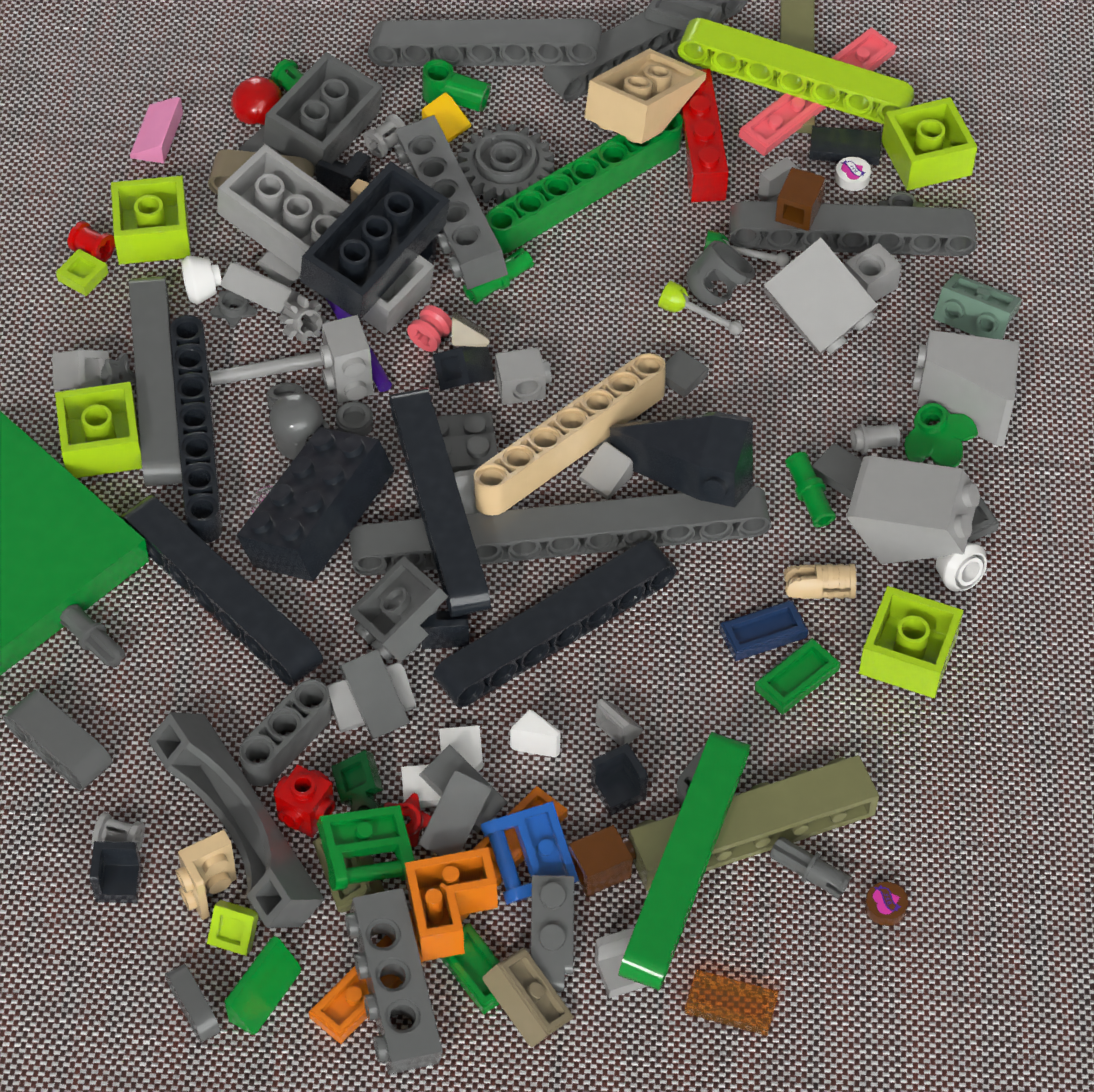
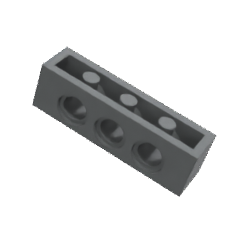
(389, 915)

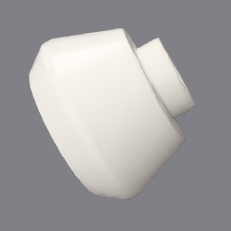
(200, 278)
(962, 570)

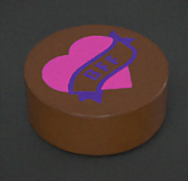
(886, 903)

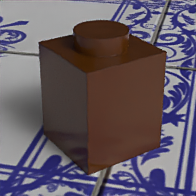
(800, 199)
(602, 859)

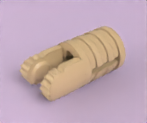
(821, 581)

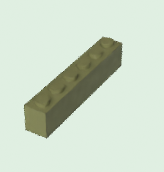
(789, 808)

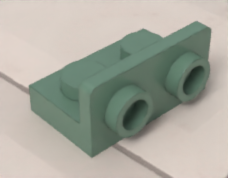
(975, 307)

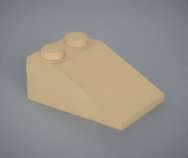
(641, 95)

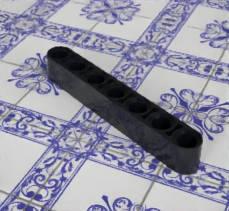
(196, 428)
(439, 502)
(224, 592)
(554, 623)

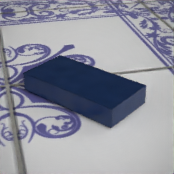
(763, 630)

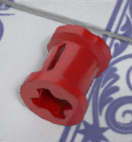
(90, 241)

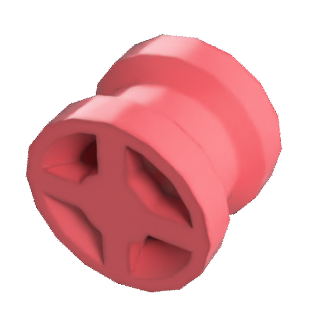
(430, 328)

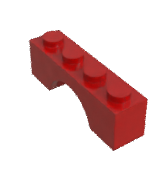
(704, 145)

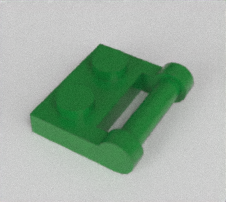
(362, 835)

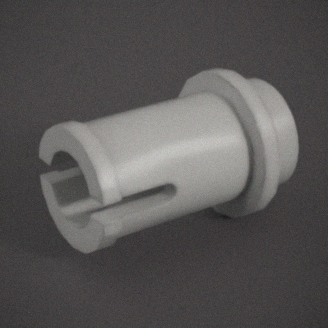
(873, 437)

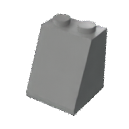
(821, 298)
(970, 378)
(912, 509)

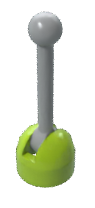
(676, 298)

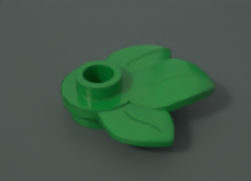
(941, 440)

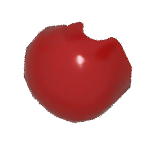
(254, 99)

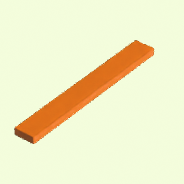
(343, 1006)

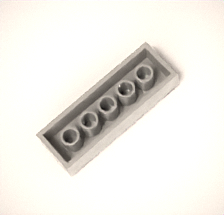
(289, 213)

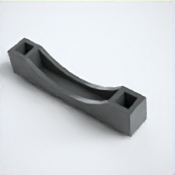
(274, 875)

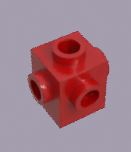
(303, 799)

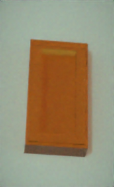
(731, 1002)

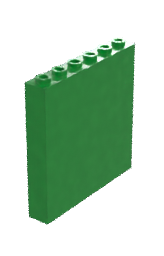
(54, 545)

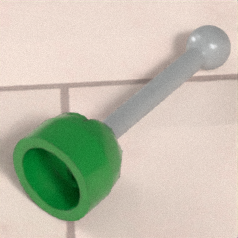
(781, 259)

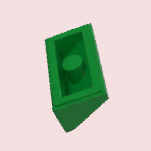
(262, 987)

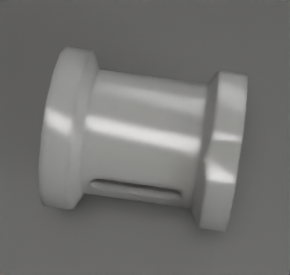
(378, 135)
(114, 830)

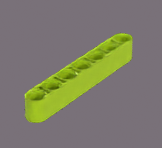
(793, 70)

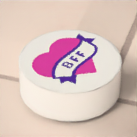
(852, 173)

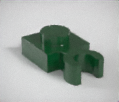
(358, 781)

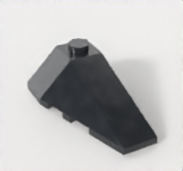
(696, 455)

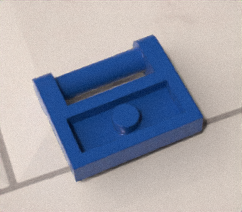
(541, 845)

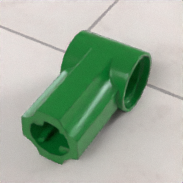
(440, 78)

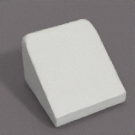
(535, 736)

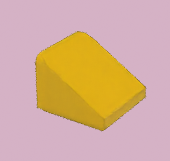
(448, 115)

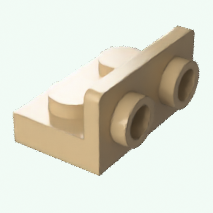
(205, 869)

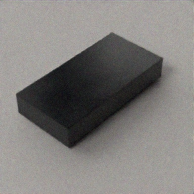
(838, 143)

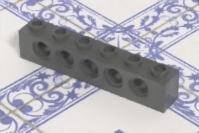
(467, 233)

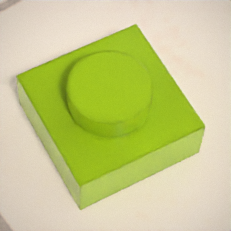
(82, 272)
(233, 927)

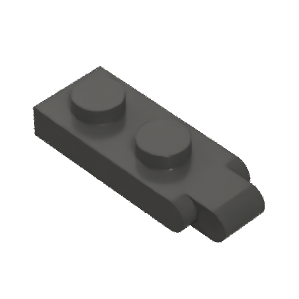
(553, 927)

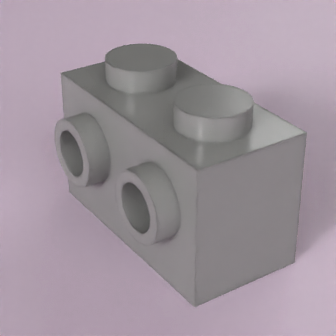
(346, 359)

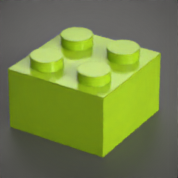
(928, 143)
(150, 220)
(98, 430)
(910, 642)

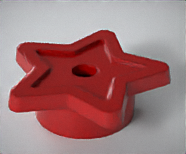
(418, 818)

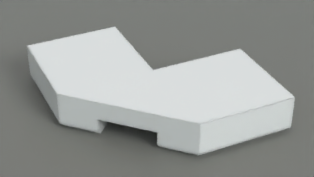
(465, 741)

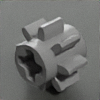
(302, 328)

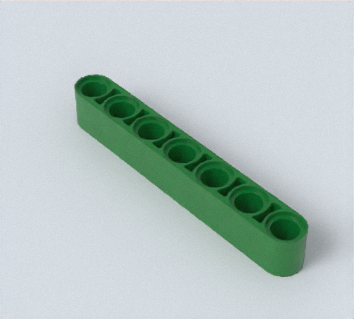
(579, 185)
(684, 861)

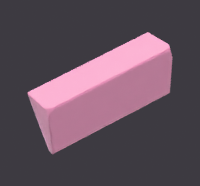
(158, 131)

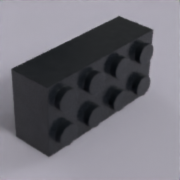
(374, 240)
(315, 503)

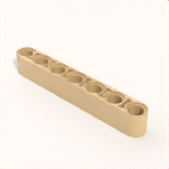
(568, 434)

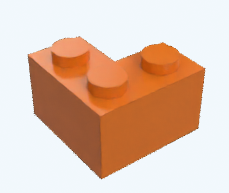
(444, 890)

